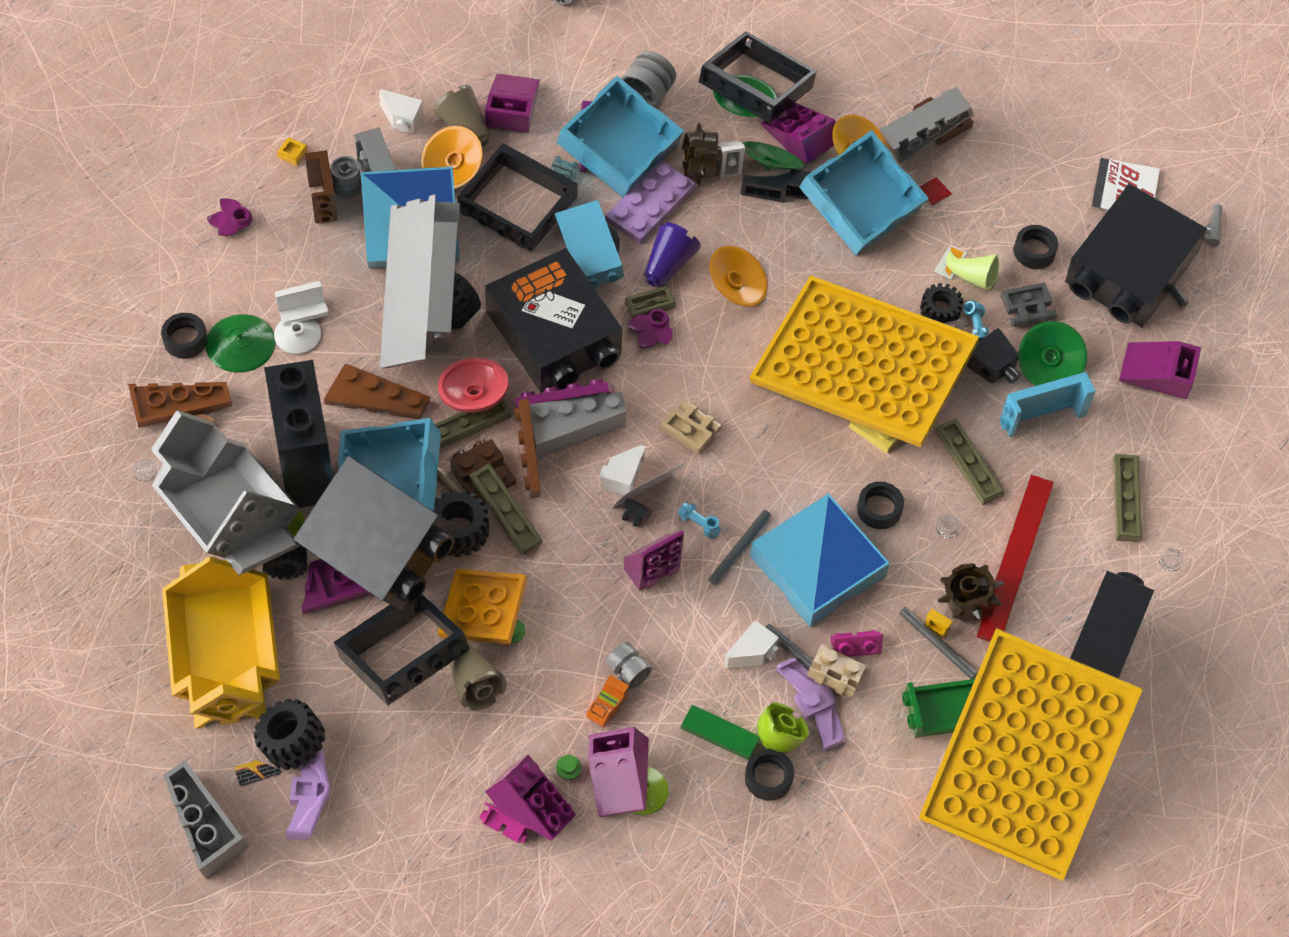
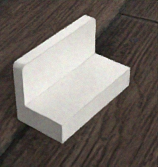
(301, 303)

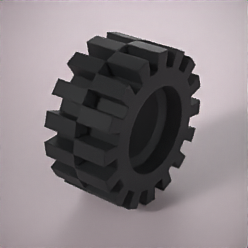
(941, 294)
(287, 565)

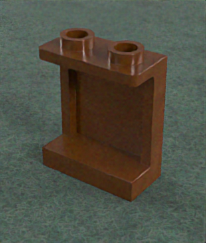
(320, 175)

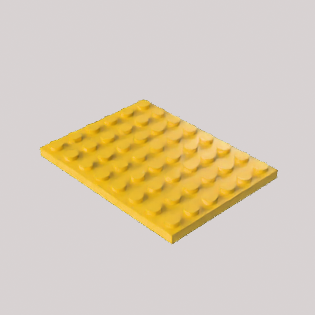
(865, 360)
(1030, 753)

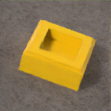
(292, 151)
(938, 623)

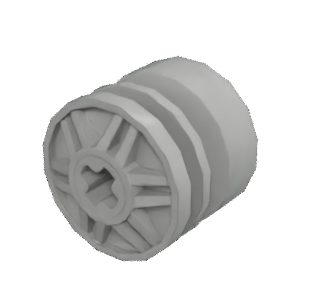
(650, 76)

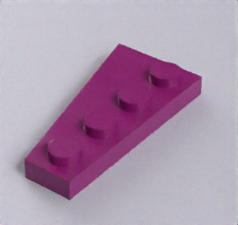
(573, 390)

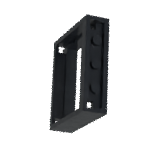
(742, 94)
(533, 171)
(415, 672)

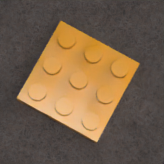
(485, 604)

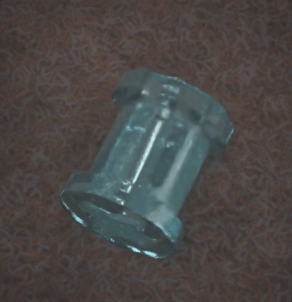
(565, 168)

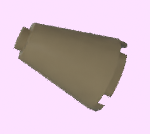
(463, 110)
(476, 680)

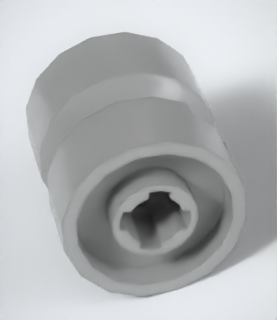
(346, 176)
(625, 661)

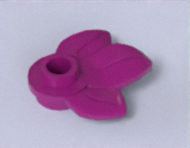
(228, 218)
(651, 331)

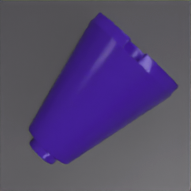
(669, 253)

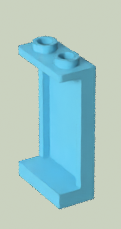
(590, 242)
(1047, 398)

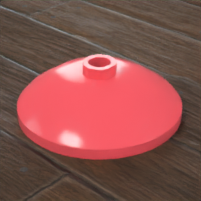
(473, 385)

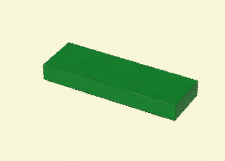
(720, 732)

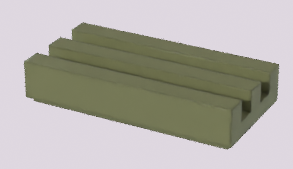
(664, 303)

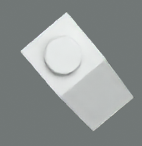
(401, 110)
(731, 159)
(623, 470)
(752, 648)

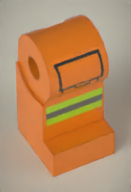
(608, 701)

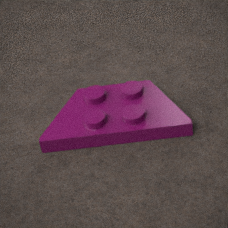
(328, 587)

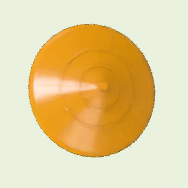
(850, 129)
(454, 148)
(738, 275)

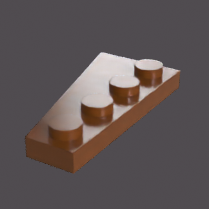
(368, 391)
(159, 403)
(528, 458)

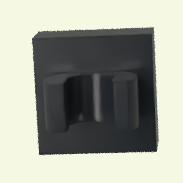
(637, 509)

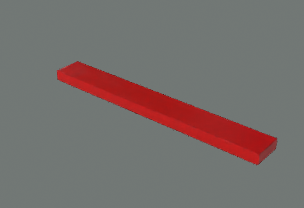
(1017, 554)

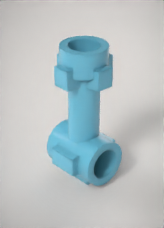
(976, 312)
(710, 524)

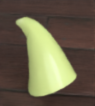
(977, 270)

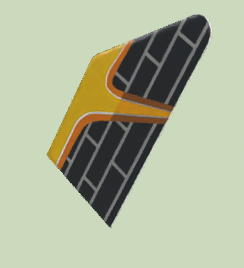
(254, 772)

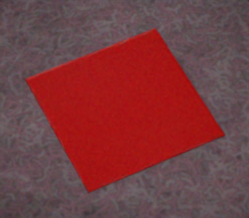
(935, 190)

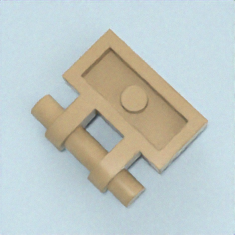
(687, 431)
(836, 671)

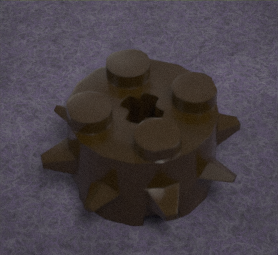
(700, 154)
(970, 592)

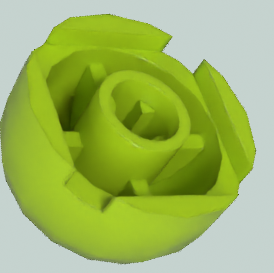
(781, 729)

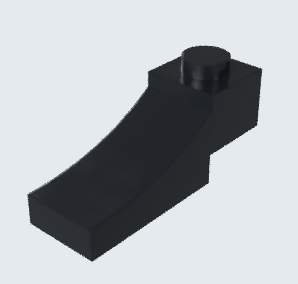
(775, 187)

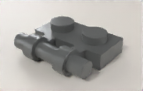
(1028, 298)

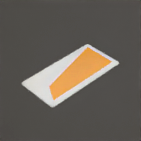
(942, 267)

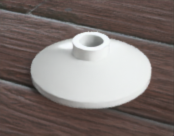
(298, 342)

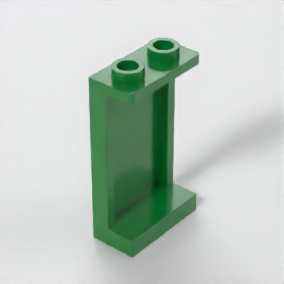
(935, 707)

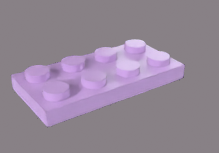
(650, 202)

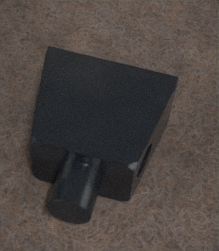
(995, 358)

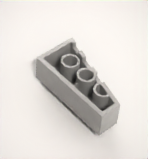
(925, 124)
(372, 151)
(574, 420)
(205, 824)

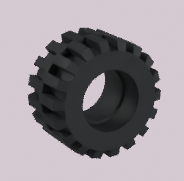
(465, 302)
(468, 507)
(281, 721)

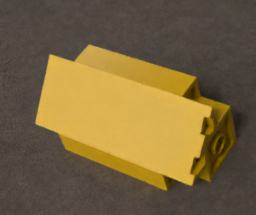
(220, 641)

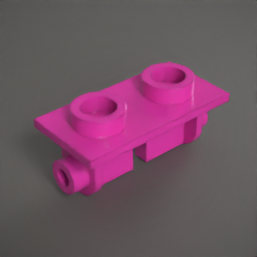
(861, 644)
(495, 819)

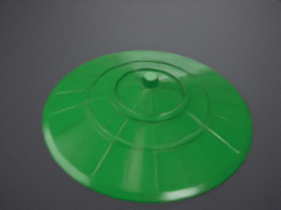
(753, 82)
(772, 156)
(240, 343)
(1051, 352)

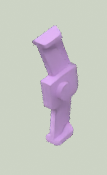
(815, 702)
(309, 795)

